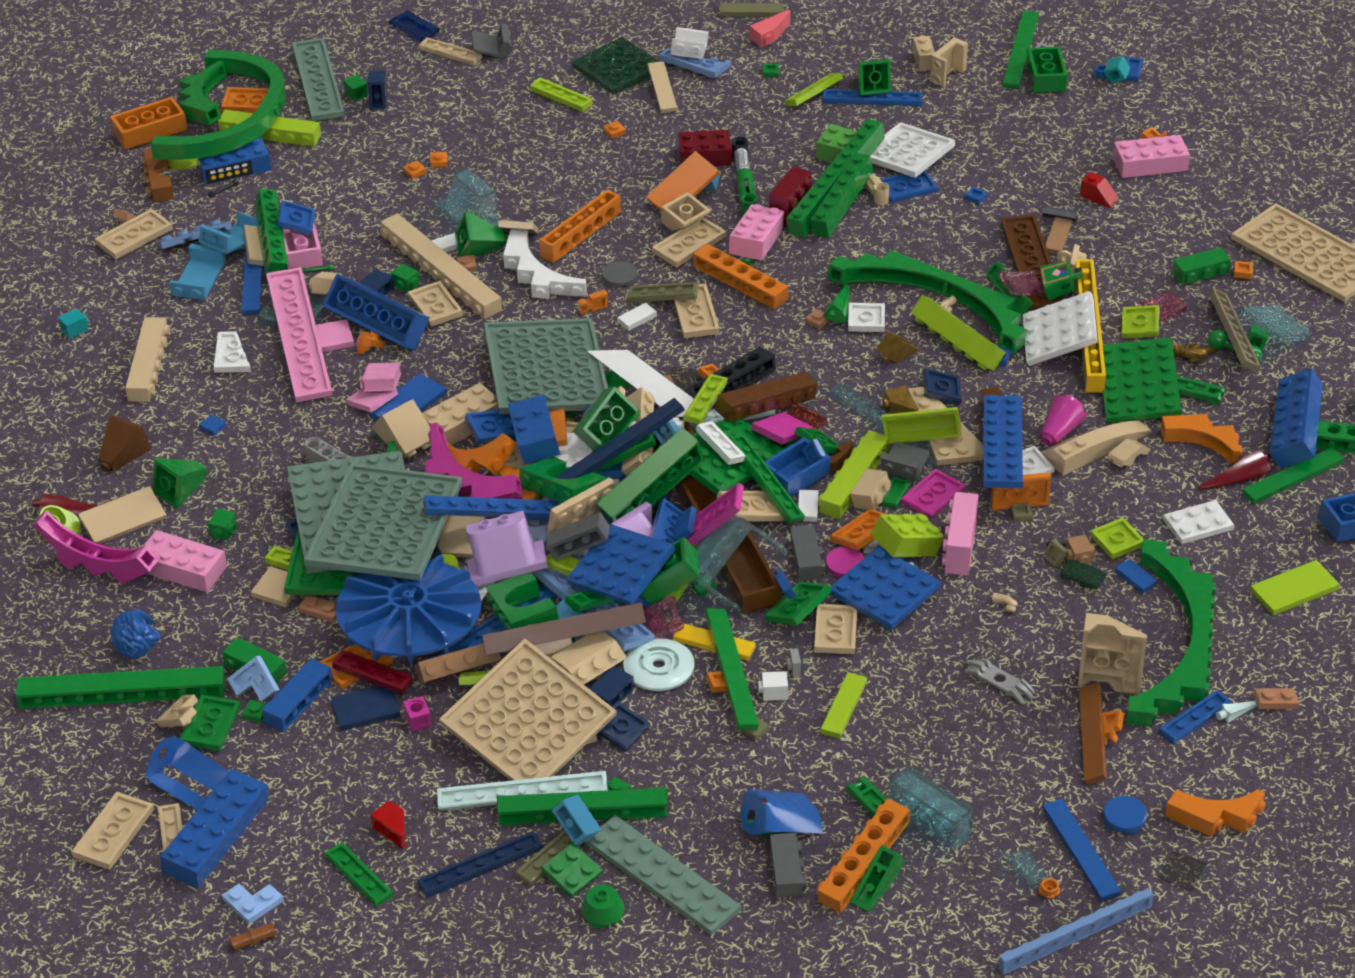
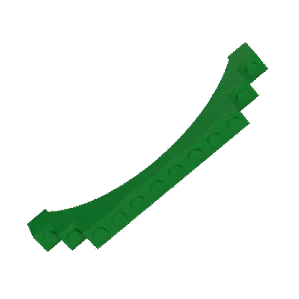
(894, 267)
(1190, 676)

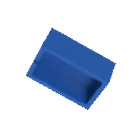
(794, 470)

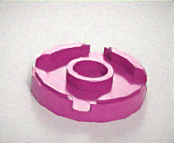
(842, 560)

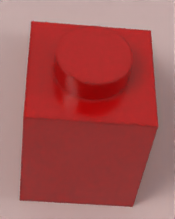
(1098, 190)
(390, 823)

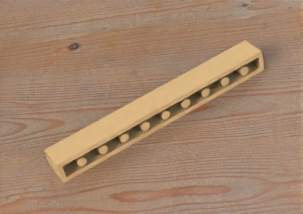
(441, 266)

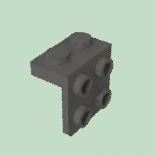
(492, 45)
(904, 461)

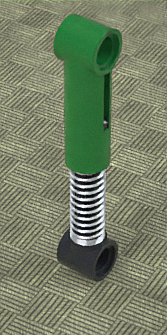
(743, 175)

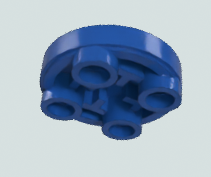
(1125, 814)

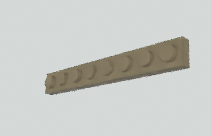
(1234, 330)

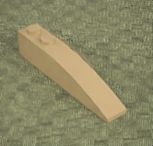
(1092, 445)

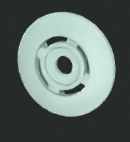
(676, 671)

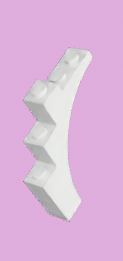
(531, 271)

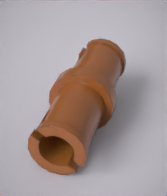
(252, 936)

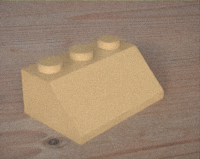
(589, 656)

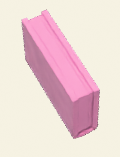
(380, 377)

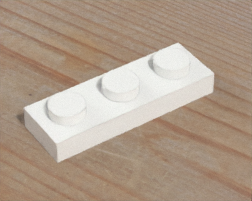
(720, 443)

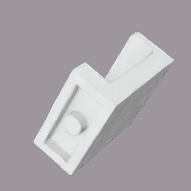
(689, 43)

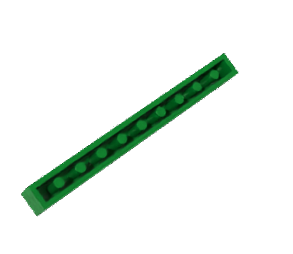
(863, 142)
(119, 687)

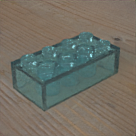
(933, 808)

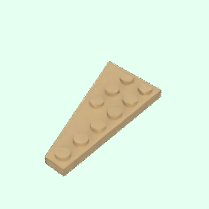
(949, 450)

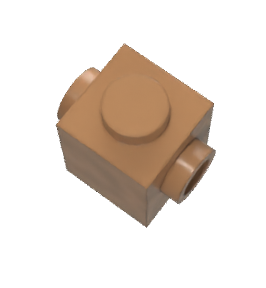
(1080, 549)

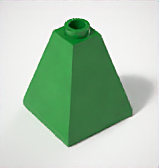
(873, 77)
(477, 236)
(176, 479)

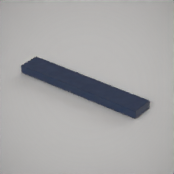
(479, 864)

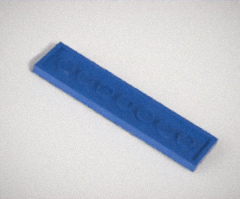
(1003, 442)

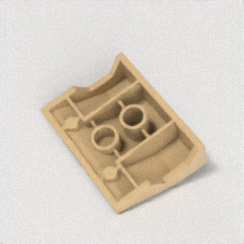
(1112, 654)

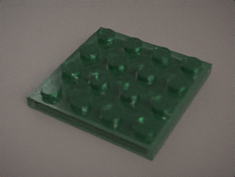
(615, 65)

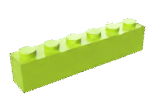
(282, 130)
(957, 332)
(865, 456)

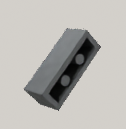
(578, 536)
(807, 552)
(787, 865)

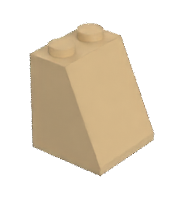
(405, 427)

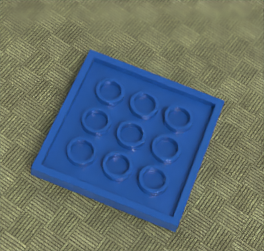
(621, 565)
(885, 587)

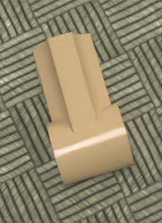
(878, 189)

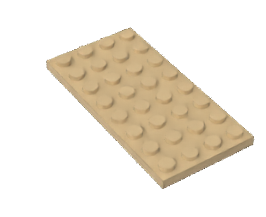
(1302, 250)

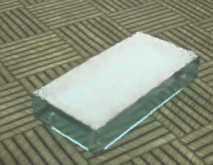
(1027, 868)

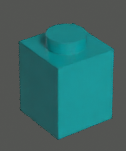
(1117, 69)
(73, 323)

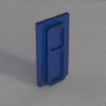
(414, 25)

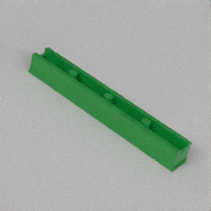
(601, 805)

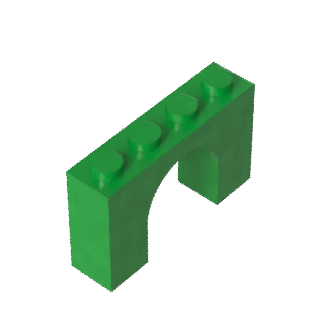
(540, 479)
(516, 590)

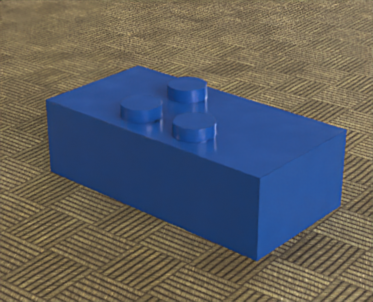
(533, 429)
(1338, 516)

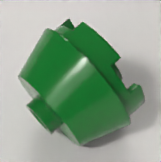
(602, 906)

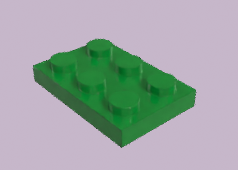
(795, 610)
(211, 722)

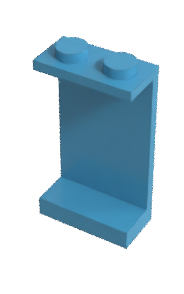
(227, 240)
(199, 273)

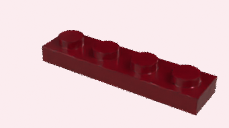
(372, 672)

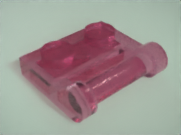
(1022, 282)
(1168, 303)
(657, 621)

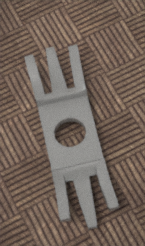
(1010, 685)

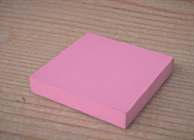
(335, 335)
(370, 400)

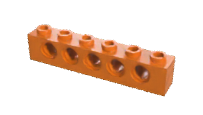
(580, 226)
(740, 276)
(883, 830)

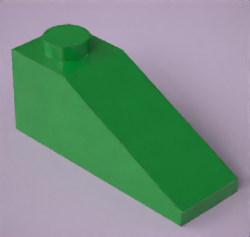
(878, 878)

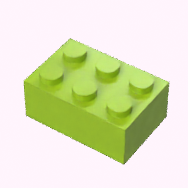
(907, 535)

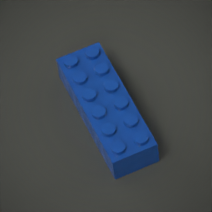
(375, 311)
(1296, 418)
(214, 828)

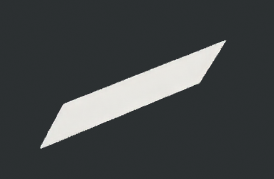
(642, 375)

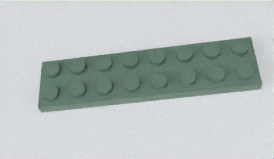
(318, 79)
(664, 875)

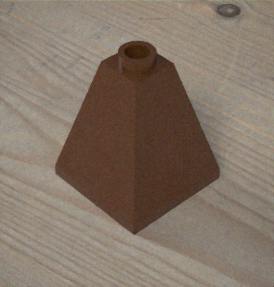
(122, 444)

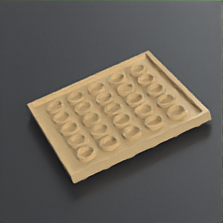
(527, 715)

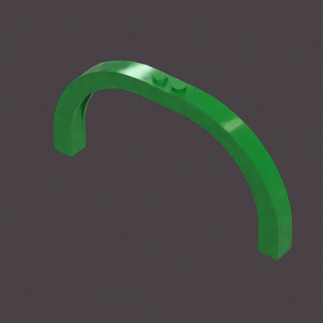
(241, 134)

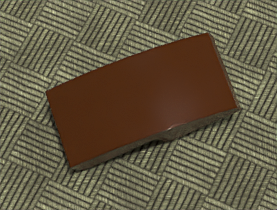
(842, 453)

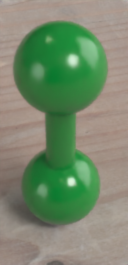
(1219, 340)

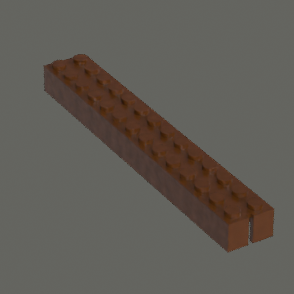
(746, 569)

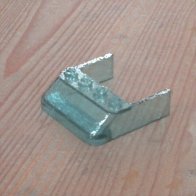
(717, 549)

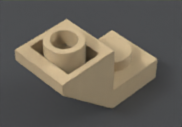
(1127, 451)

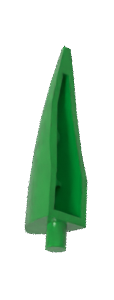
(838, 309)

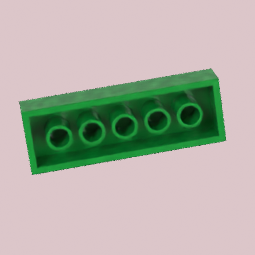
(653, 477)

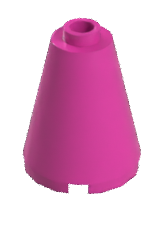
(1062, 418)

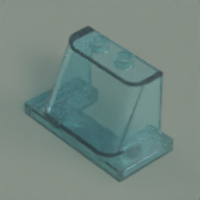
(470, 195)

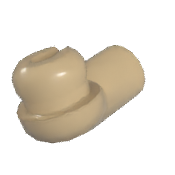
(947, 303)
(1010, 603)

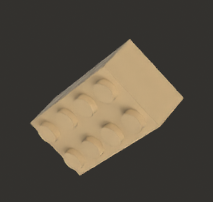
(452, 412)

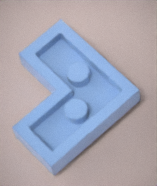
(254, 675)
(250, 906)

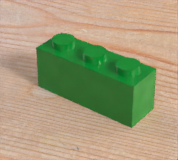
(1201, 266)
(241, 652)

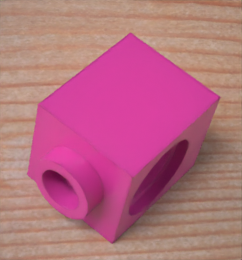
(417, 713)

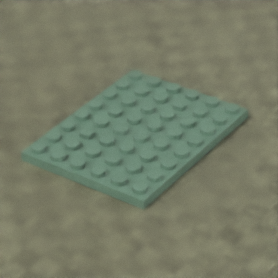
(545, 360)
(316, 485)
(381, 522)

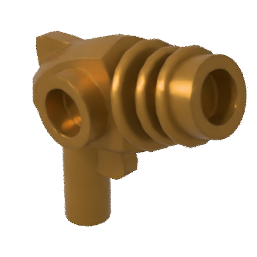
(1192, 352)

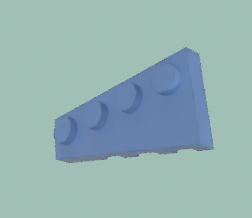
(708, 67)
(168, 241)

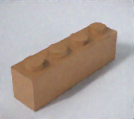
(454, 663)

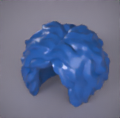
(133, 633)

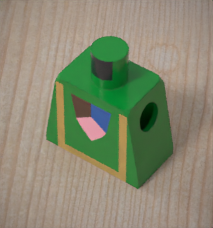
(1059, 279)

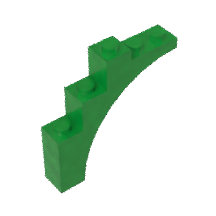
(195, 92)

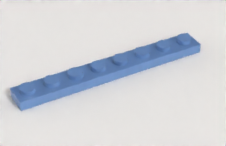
(1075, 931)

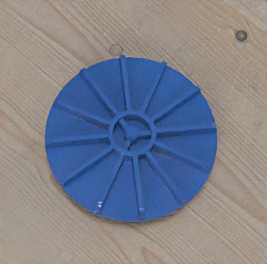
(409, 615)

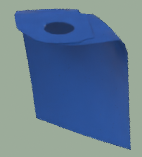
(189, 762)
(780, 814)

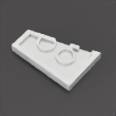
(229, 354)

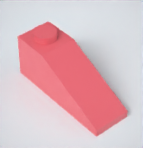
(770, 29)

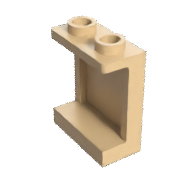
(946, 59)

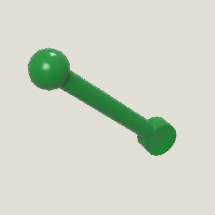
(330, 267)

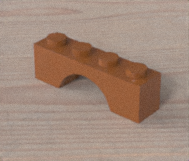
(158, 185)

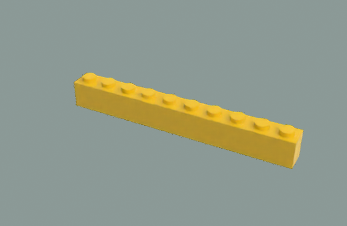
(1093, 354)

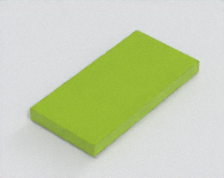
(1294, 587)

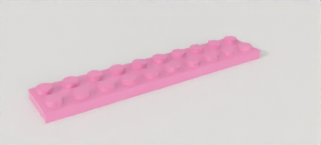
(299, 335)

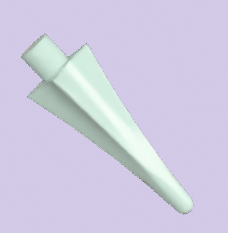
(1232, 711)

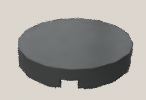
(620, 274)

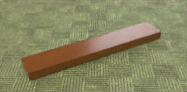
(1092, 733)

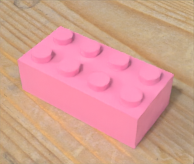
(1151, 156)
(756, 232)
(302, 249)
(960, 533)
(186, 561)

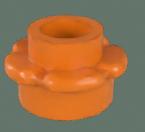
(1049, 883)

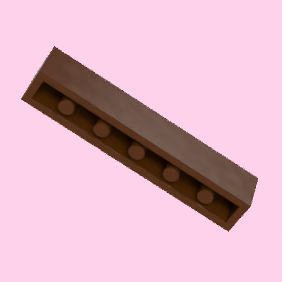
(766, 396)

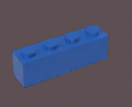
(297, 695)

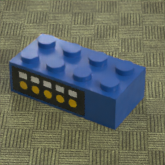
(237, 163)

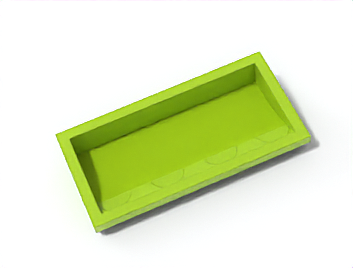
(922, 425)

